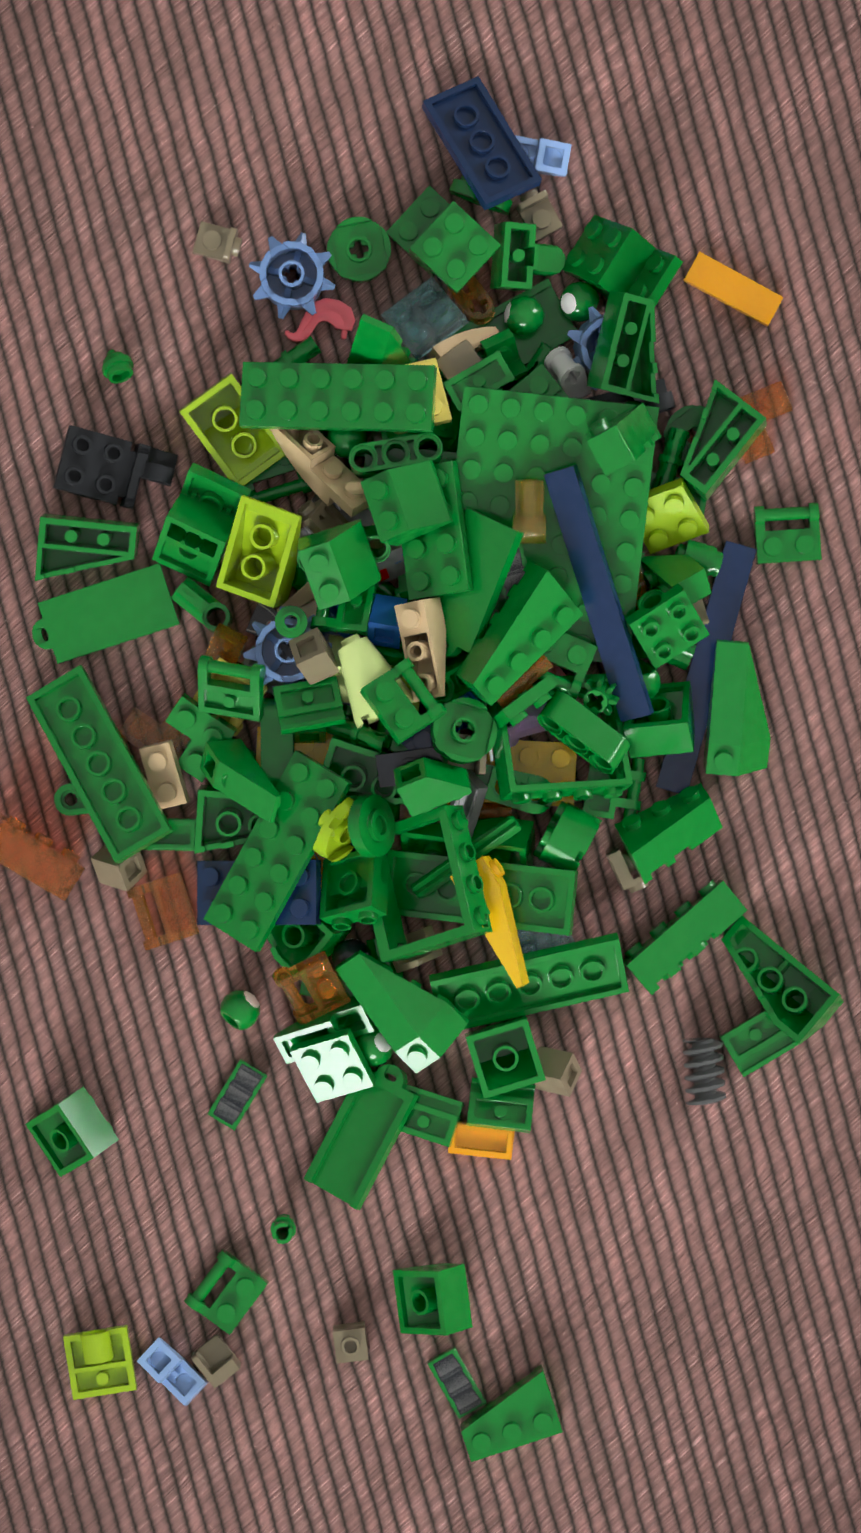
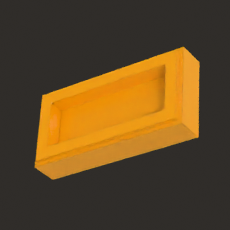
(482, 1142)

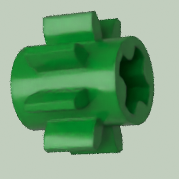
(598, 688)

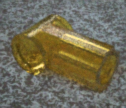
(529, 511)

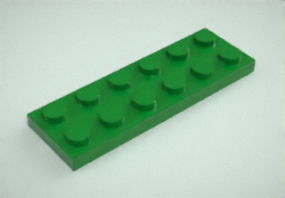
(338, 396)
(99, 764)
(276, 853)
(538, 895)
(555, 975)

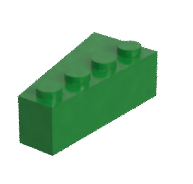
(519, 635)
(684, 935)

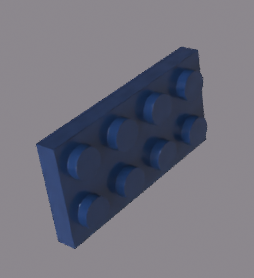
(481, 143)
(301, 908)

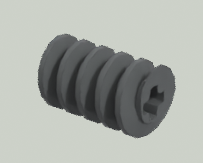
(704, 1071)

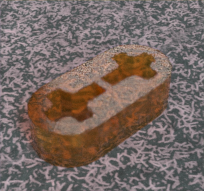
(465, 302)

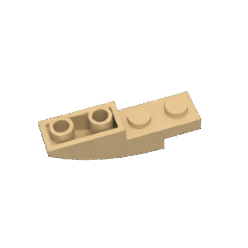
(323, 472)

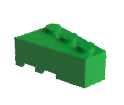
(667, 829)
(513, 1419)

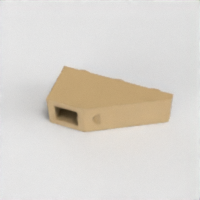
(424, 641)

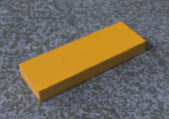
(733, 289)

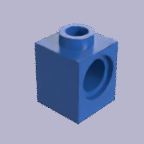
(383, 623)

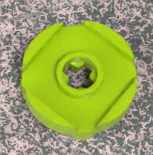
(333, 838)

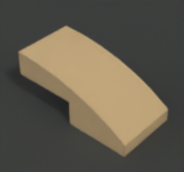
(474, 337)

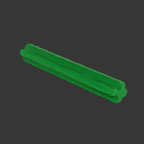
(482, 845)

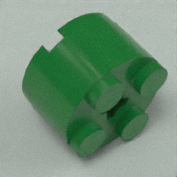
(567, 837)

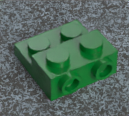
(352, 891)

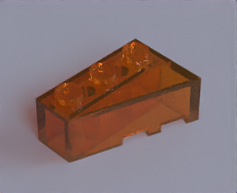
(37, 858)

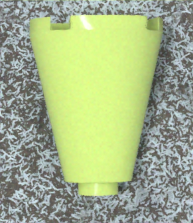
(360, 666)

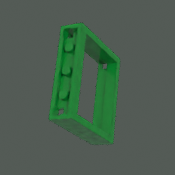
(551, 792)
(467, 881)

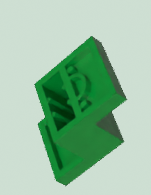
(443, 239)
(620, 260)
(199, 524)

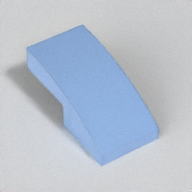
(547, 155)
(172, 1371)

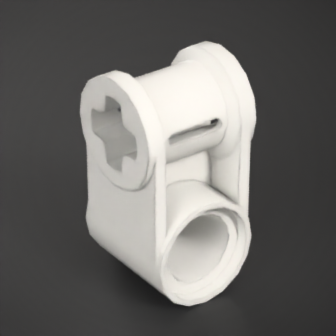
(567, 373)

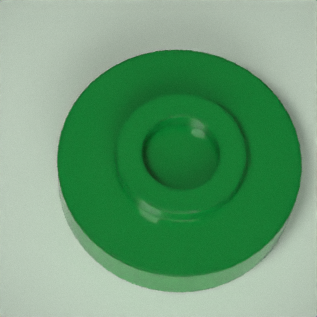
(371, 826)

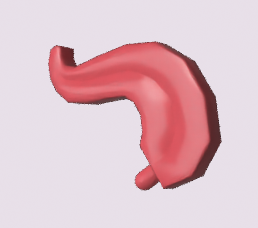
(329, 311)

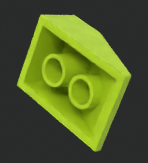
(215, 421)
(261, 553)

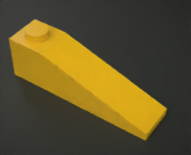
(504, 936)

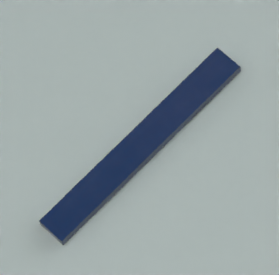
(598, 592)
(722, 613)

